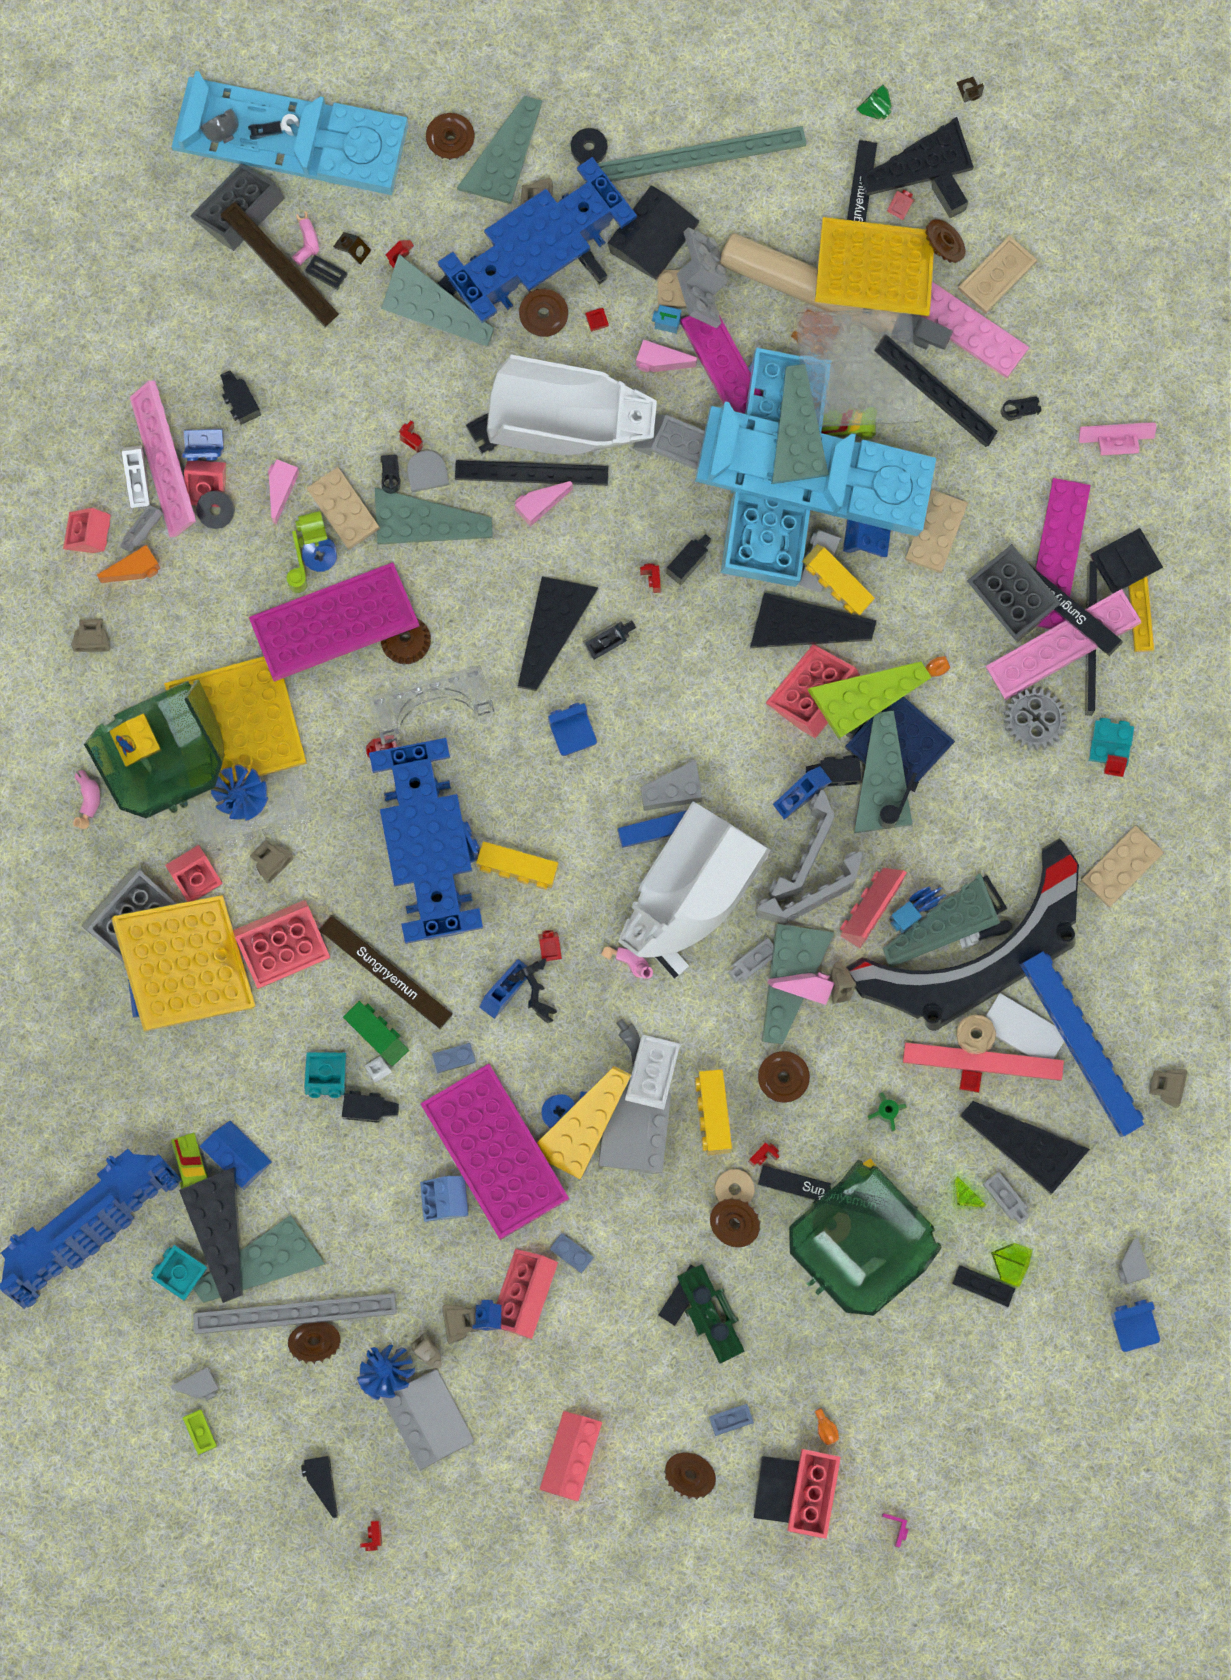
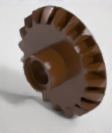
(450, 125)
(945, 241)
(543, 324)
(409, 651)
(786, 1063)
(730, 1231)
(314, 1342)
(690, 1475)

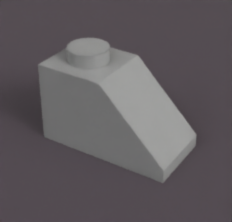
(1133, 1264)
(198, 1385)

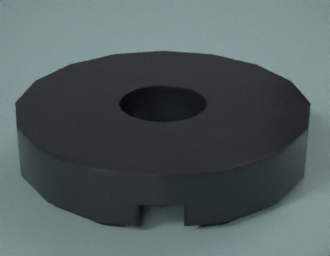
(592, 136)
(204, 509)

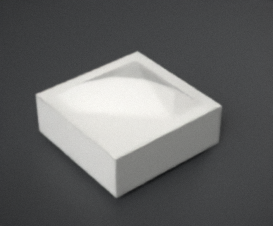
(378, 1069)

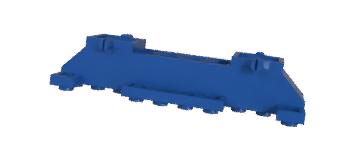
(537, 241)
(426, 841)
(84, 1224)

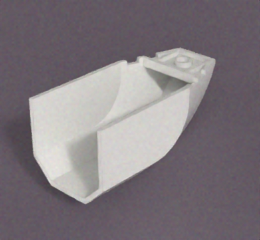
(565, 409)
(692, 884)

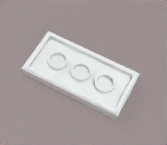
(1024, 1029)
(652, 1072)

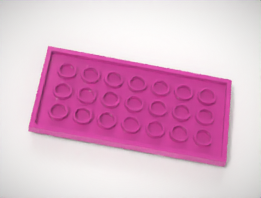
(333, 621)
(494, 1151)

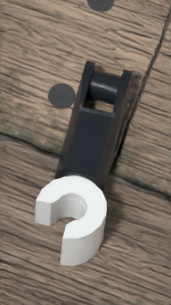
(274, 128)
(996, 930)

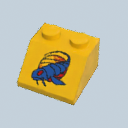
(135, 740)

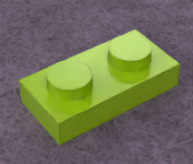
(199, 1432)

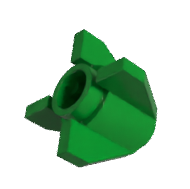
(877, 104)
(883, 1115)

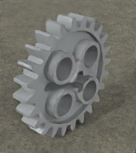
(1023, 732)

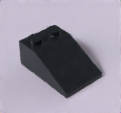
(775, 1489)

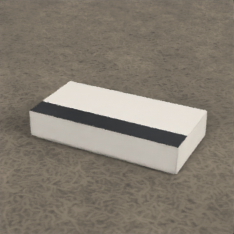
(673, 964)

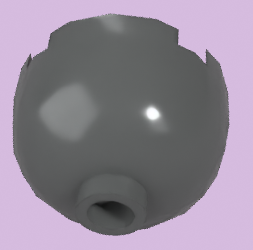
(221, 127)

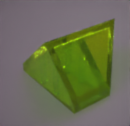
(964, 1197)
(1012, 1263)

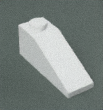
(136, 476)

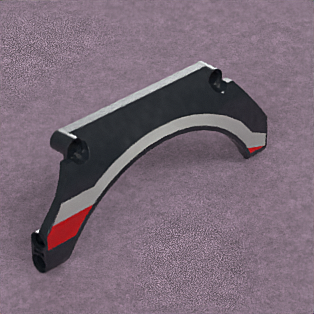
(960, 988)

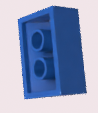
(231, 1149)

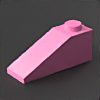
(660, 358)
(281, 481)
(538, 502)
(806, 985)

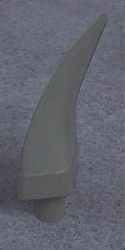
(630, 1037)

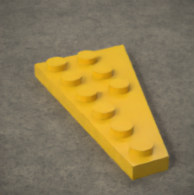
(577, 1134)

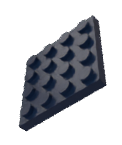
(919, 740)

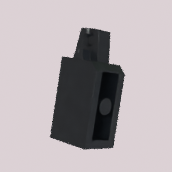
(240, 398)
(688, 559)
(608, 638)
(840, 771)
(367, 1108)

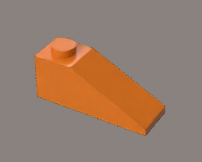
(133, 567)

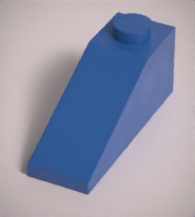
(802, 792)
(502, 992)

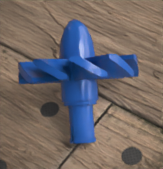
(245, 797)
(380, 1375)

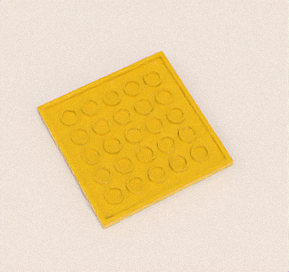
(874, 266)
(252, 717)
(183, 962)

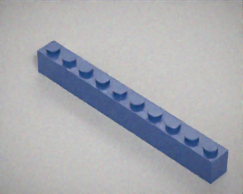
(1082, 1044)

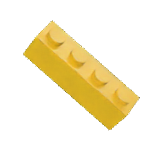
(838, 580)
(517, 864)

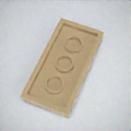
(997, 274)
(343, 508)
(939, 531)
(1122, 866)

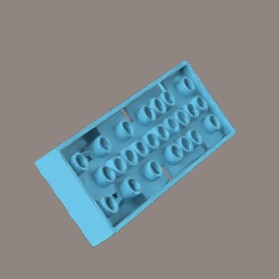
(330, 145)
(863, 480)
(762, 535)

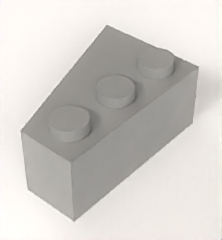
(828, 541)
(673, 789)

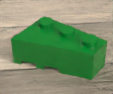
(376, 1033)

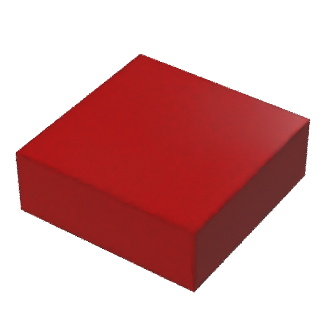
(597, 319)
(1115, 765)
(970, 1081)

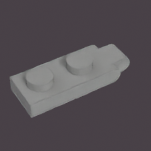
(141, 528)
(752, 960)
(1006, 1198)

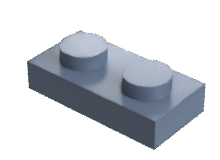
(453, 1058)
(571, 1253)
(731, 1419)

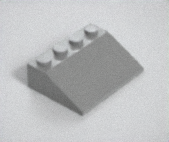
(131, 895)
(635, 1137)
(428, 1420)

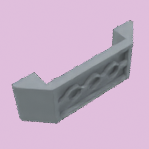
(674, 440)
(822, 810)
(772, 912)

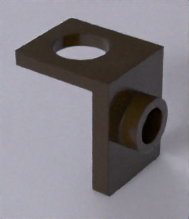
(972, 93)
(349, 244)

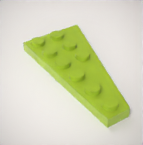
(859, 698)

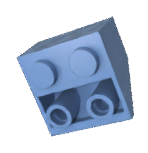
(444, 1198)

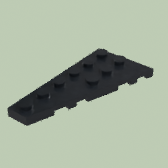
(922, 161)
(554, 619)
(800, 623)
(1032, 1149)
(216, 1224)

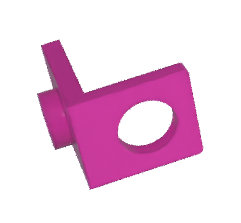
(902, 1533)

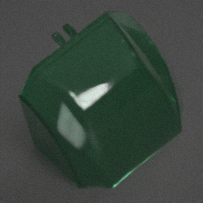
(184, 767)
(862, 1241)

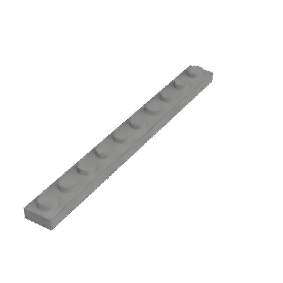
(294, 1314)

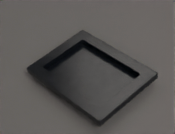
(1126, 561)

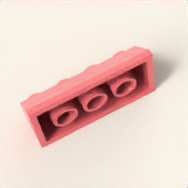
(525, 1292)
(571, 1456)
(813, 1494)

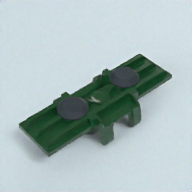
(704, 1315)

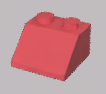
(204, 477)
(87, 531)
(193, 874)

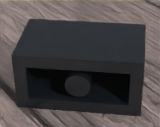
(949, 194)

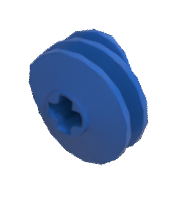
(316, 562)
(926, 899)
(560, 1101)

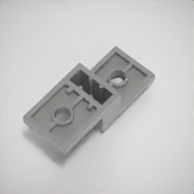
(702, 277)

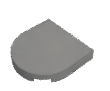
(426, 471)

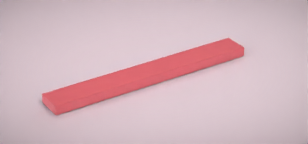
(984, 1062)

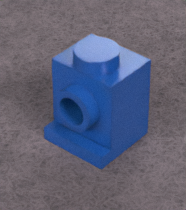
(488, 1316)

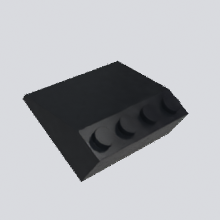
(654, 235)

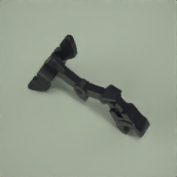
(540, 1008)

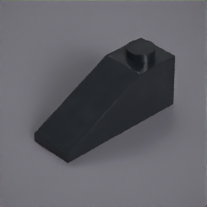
(320, 1478)

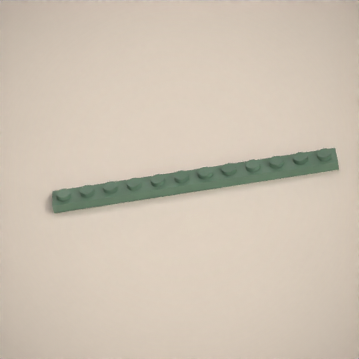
(704, 154)

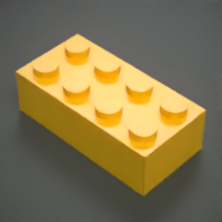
(714, 1112)

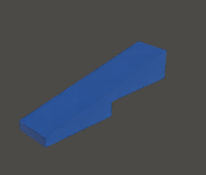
(649, 830)

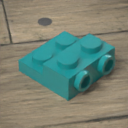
(1110, 740)
(325, 1074)
(178, 1272)

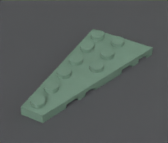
(501, 163)
(425, 301)
(798, 436)
(416, 520)
(883, 776)
(950, 921)
(794, 953)
(270, 1257)

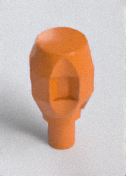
(938, 666)
(826, 1429)

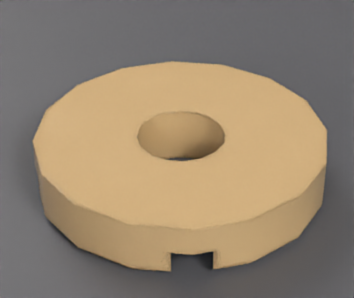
(973, 1045)
(734, 1177)

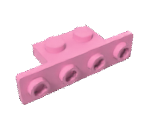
(1117, 438)

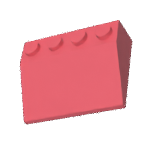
(794, 700)
(872, 906)
(281, 944)

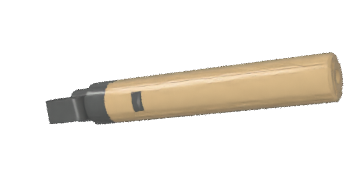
(800, 279)

